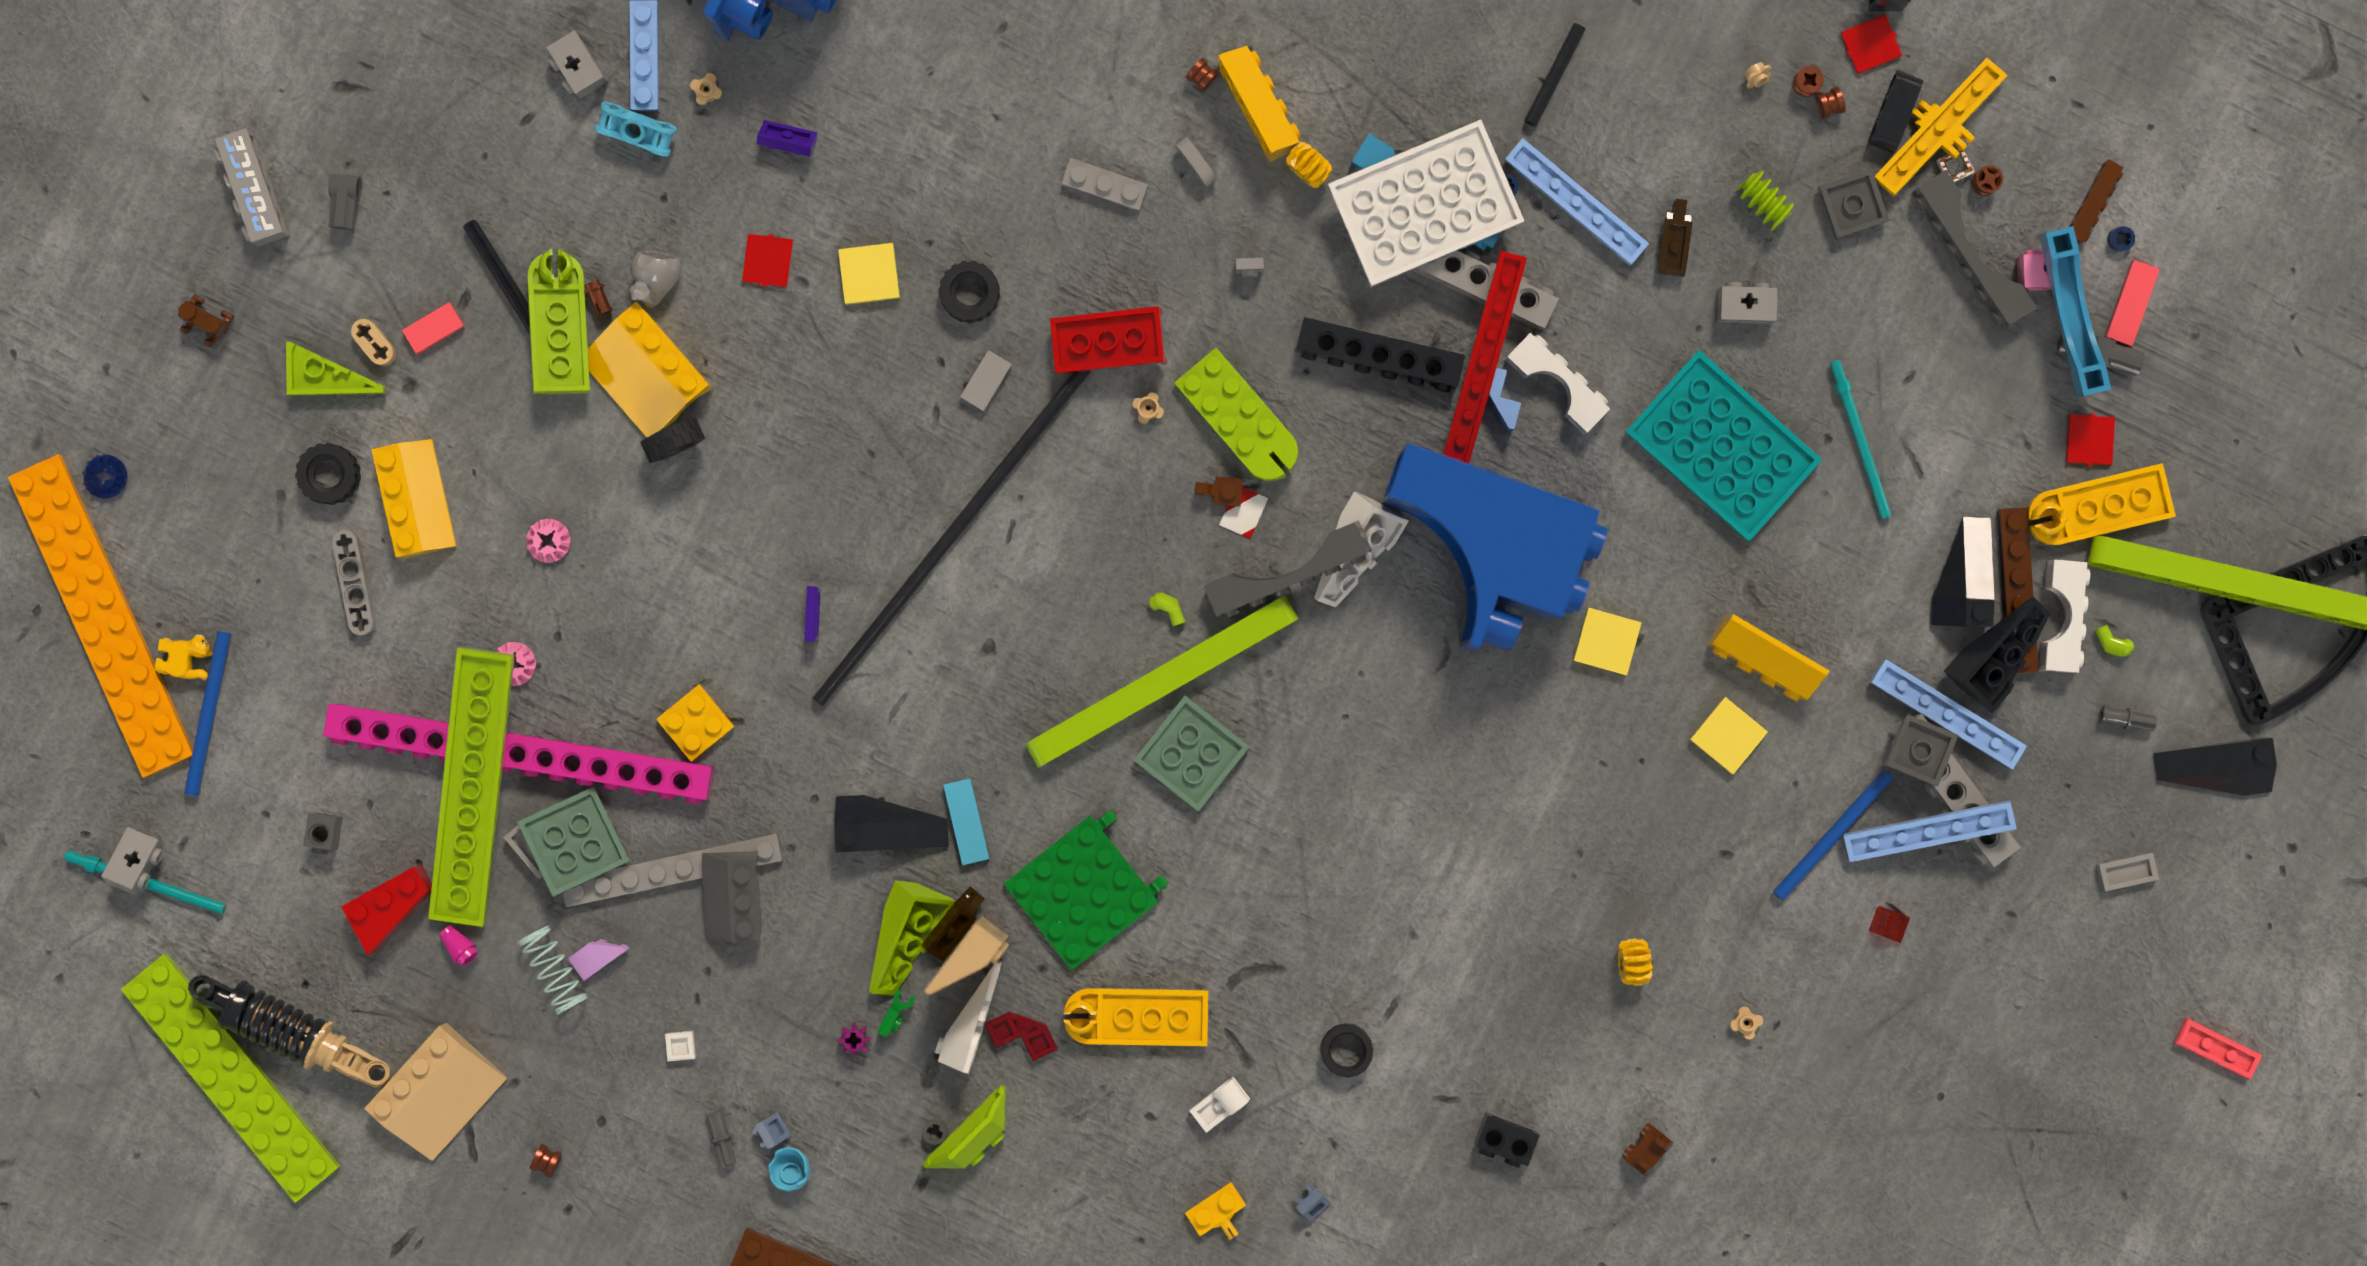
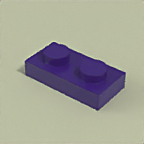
(787, 138)

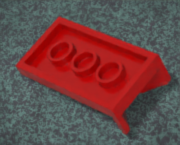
(1107, 340)

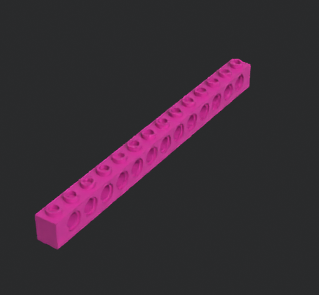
(700, 776)

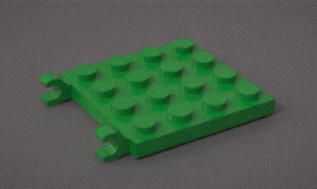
(1082, 891)

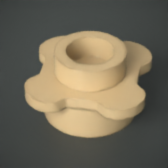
(1757, 75)
(702, 96)
(1152, 401)
(1743, 1015)

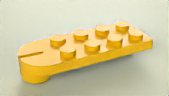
(2102, 506)
(1139, 1016)

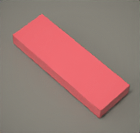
(2132, 303)
(2217, 1048)

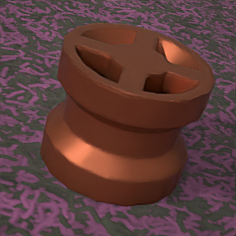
(1202, 75)
(1804, 86)
(1830, 102)
(1992, 177)
(545, 1161)

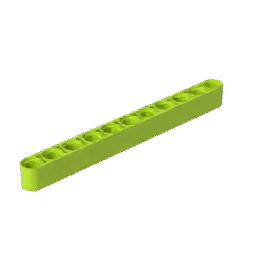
(2229, 581)
(1161, 681)

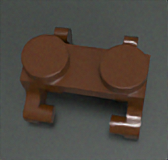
(203, 319)
(1648, 1150)

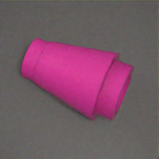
(458, 946)

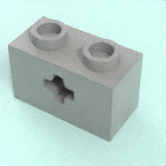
(571, 49)
(1733, 311)
(132, 847)

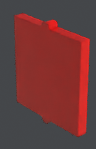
(1871, 44)
(767, 260)
(2090, 439)

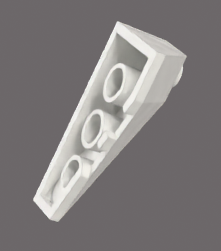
(1382, 531)
(963, 1037)

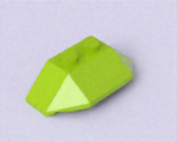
(973, 1135)

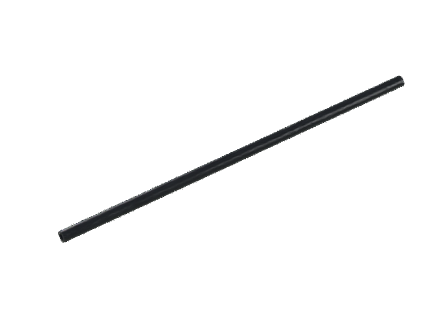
(949, 536)

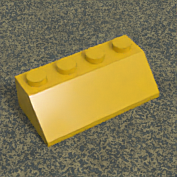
(1258, 102)
(414, 498)
(1767, 657)

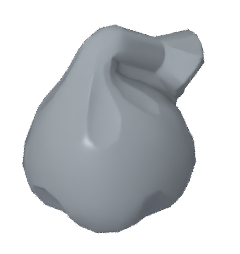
(654, 276)

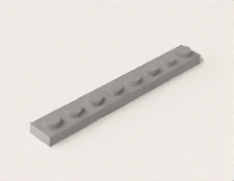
(666, 871)

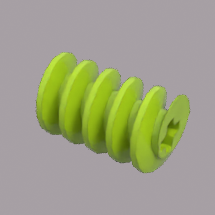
(1765, 199)

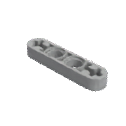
(349, 583)

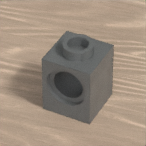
(333, 826)

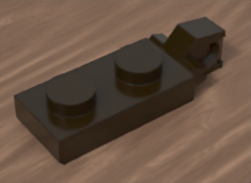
(1675, 241)
(953, 924)

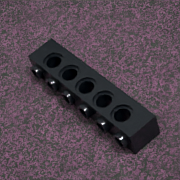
(1449, 362)

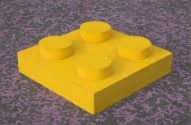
(695, 722)

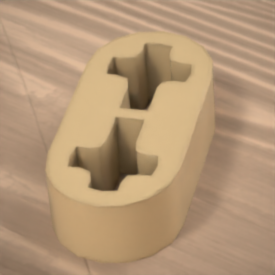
(378, 338)

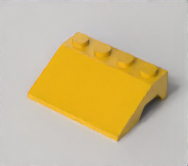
(644, 370)

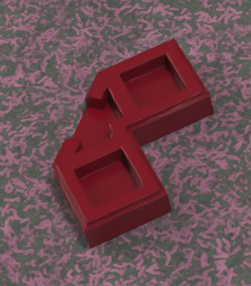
(1033, 1033)

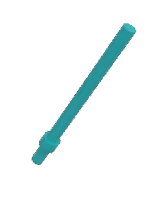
(1844, 388)
(94, 864)

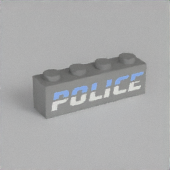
(251, 187)

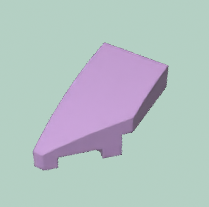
(595, 956)

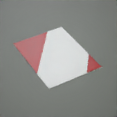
(1244, 518)

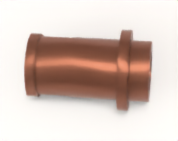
(598, 297)

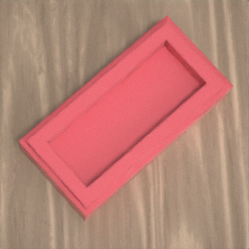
(433, 328)

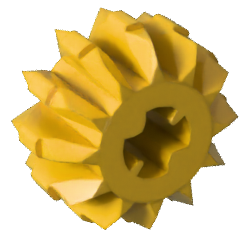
(1308, 164)
(1634, 962)

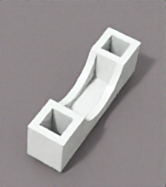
(1583, 406)
(2068, 583)

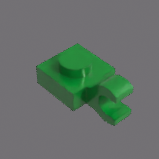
(892, 1020)

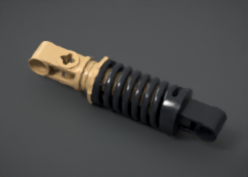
(287, 1030)

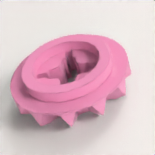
(560, 538)
(524, 657)

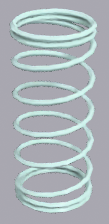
(534, 937)

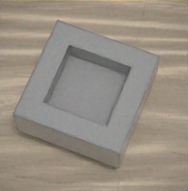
(1249, 266)

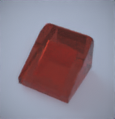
(1889, 924)

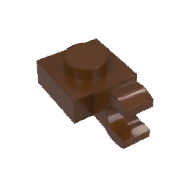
(1225, 491)

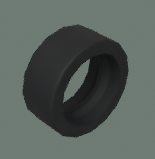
(1360, 1066)

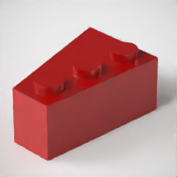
(386, 907)

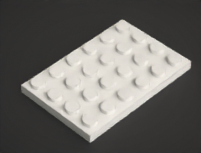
(1425, 203)

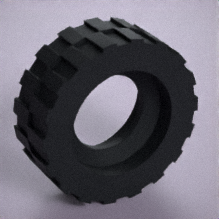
(975, 271)
(672, 440)
(306, 474)

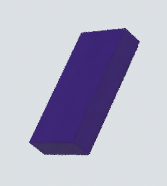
(812, 614)

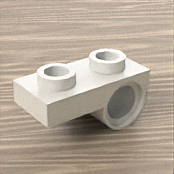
(1220, 1104)

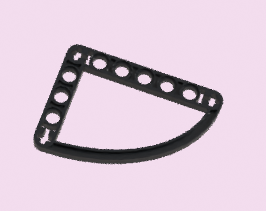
(2236, 644)

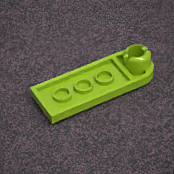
(557, 325)
(1239, 416)

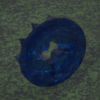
(113, 467)

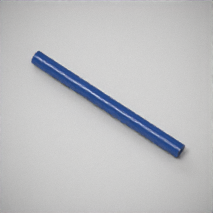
(207, 713)
(1833, 834)

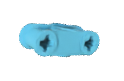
(617, 121)

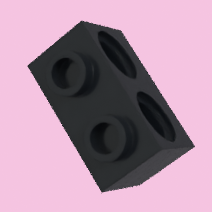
(1509, 1134)

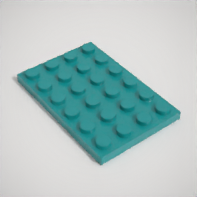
(1723, 445)

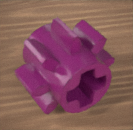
(860, 1033)

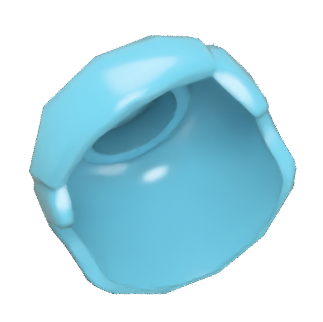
(789, 1169)

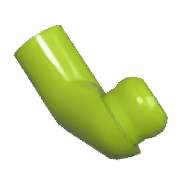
(1168, 604)
(2113, 645)

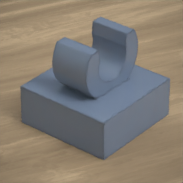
(771, 1130)
(1312, 1204)

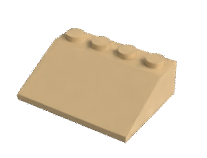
(980, 945)
(436, 1092)

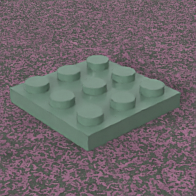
(1191, 753)
(573, 842)

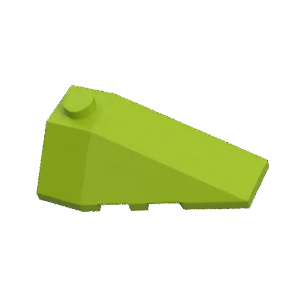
(906, 923)

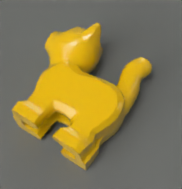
(180, 657)

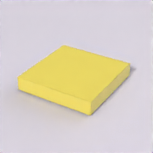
(869, 273)
(1607, 641)
(1728, 735)

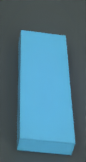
(966, 821)

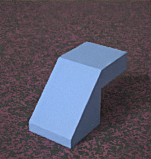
(1506, 409)

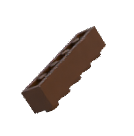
(2095, 199)

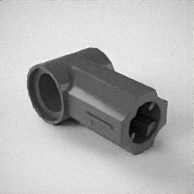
(344, 194)

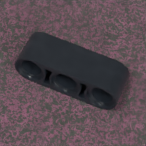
(1895, 111)

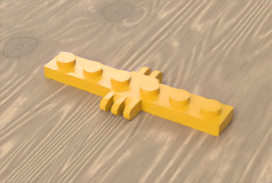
(1940, 127)

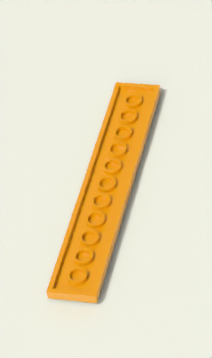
(101, 615)

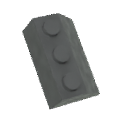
(732, 895)

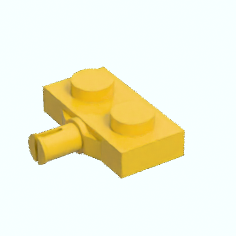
(1217, 1211)

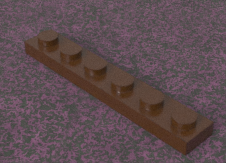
(2016, 568)

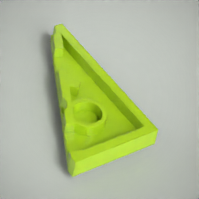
(316, 375)

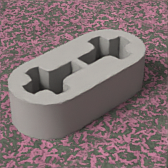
(1196, 162)

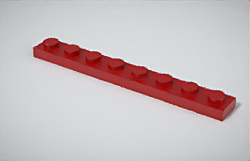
(1485, 356)

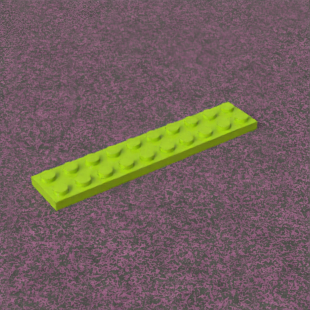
(471, 786)
(231, 1078)

